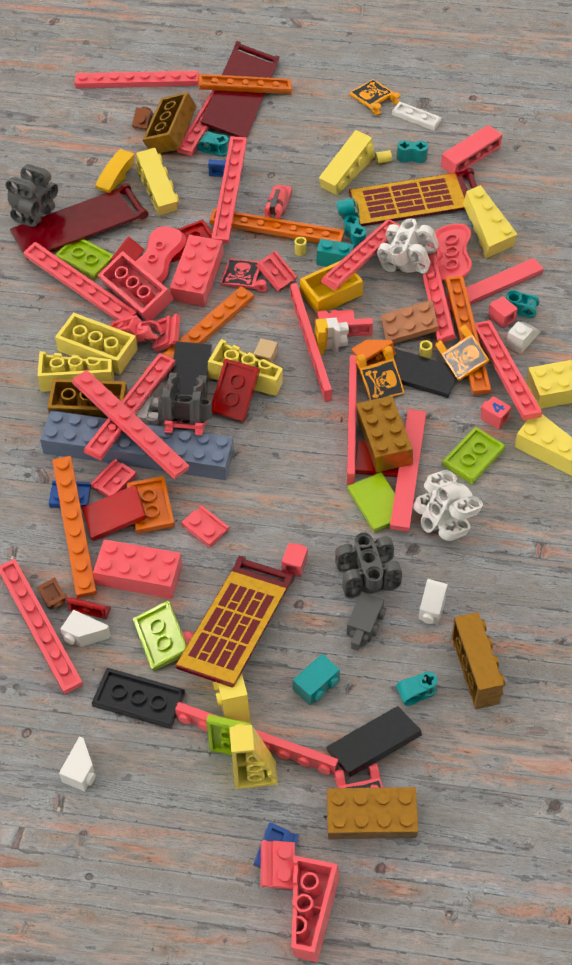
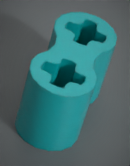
(412, 151)
(348, 207)
(354, 230)

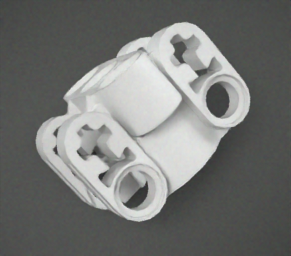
(405, 246)
(446, 506)

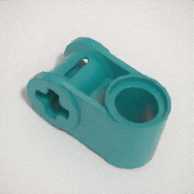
(213, 143)
(522, 302)
(417, 688)

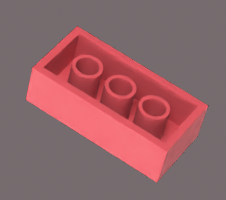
(197, 270)
(135, 287)
(138, 569)

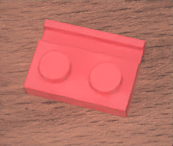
(276, 271)
(169, 333)
(113, 478)
(205, 526)
(277, 864)

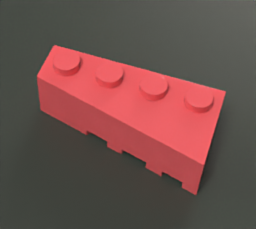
(312, 903)

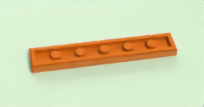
(244, 84)

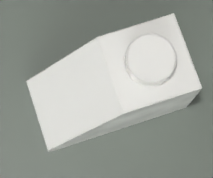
(521, 336)
(432, 602)
(83, 630)
(78, 767)

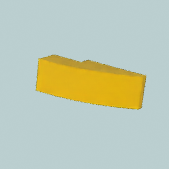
(115, 171)

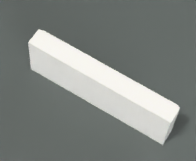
(416, 116)

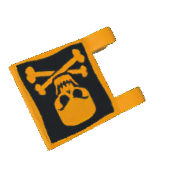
(374, 93)
(464, 356)
(380, 378)

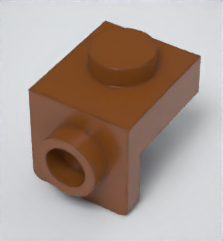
(142, 118)
(52, 594)

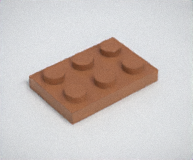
(410, 322)

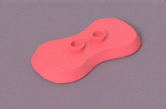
(161, 248)
(452, 250)

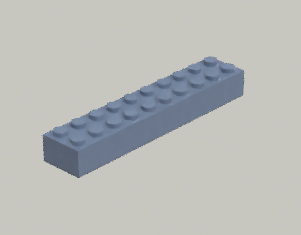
(206, 454)

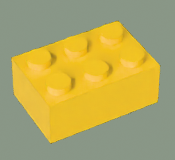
(325, 298)

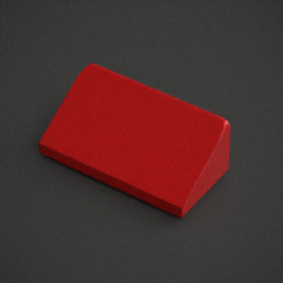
(129, 247)
(88, 607)

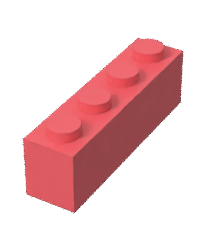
(471, 150)

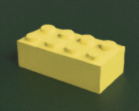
(94, 339)
(551, 383)

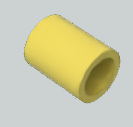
(383, 157)
(300, 246)
(425, 349)

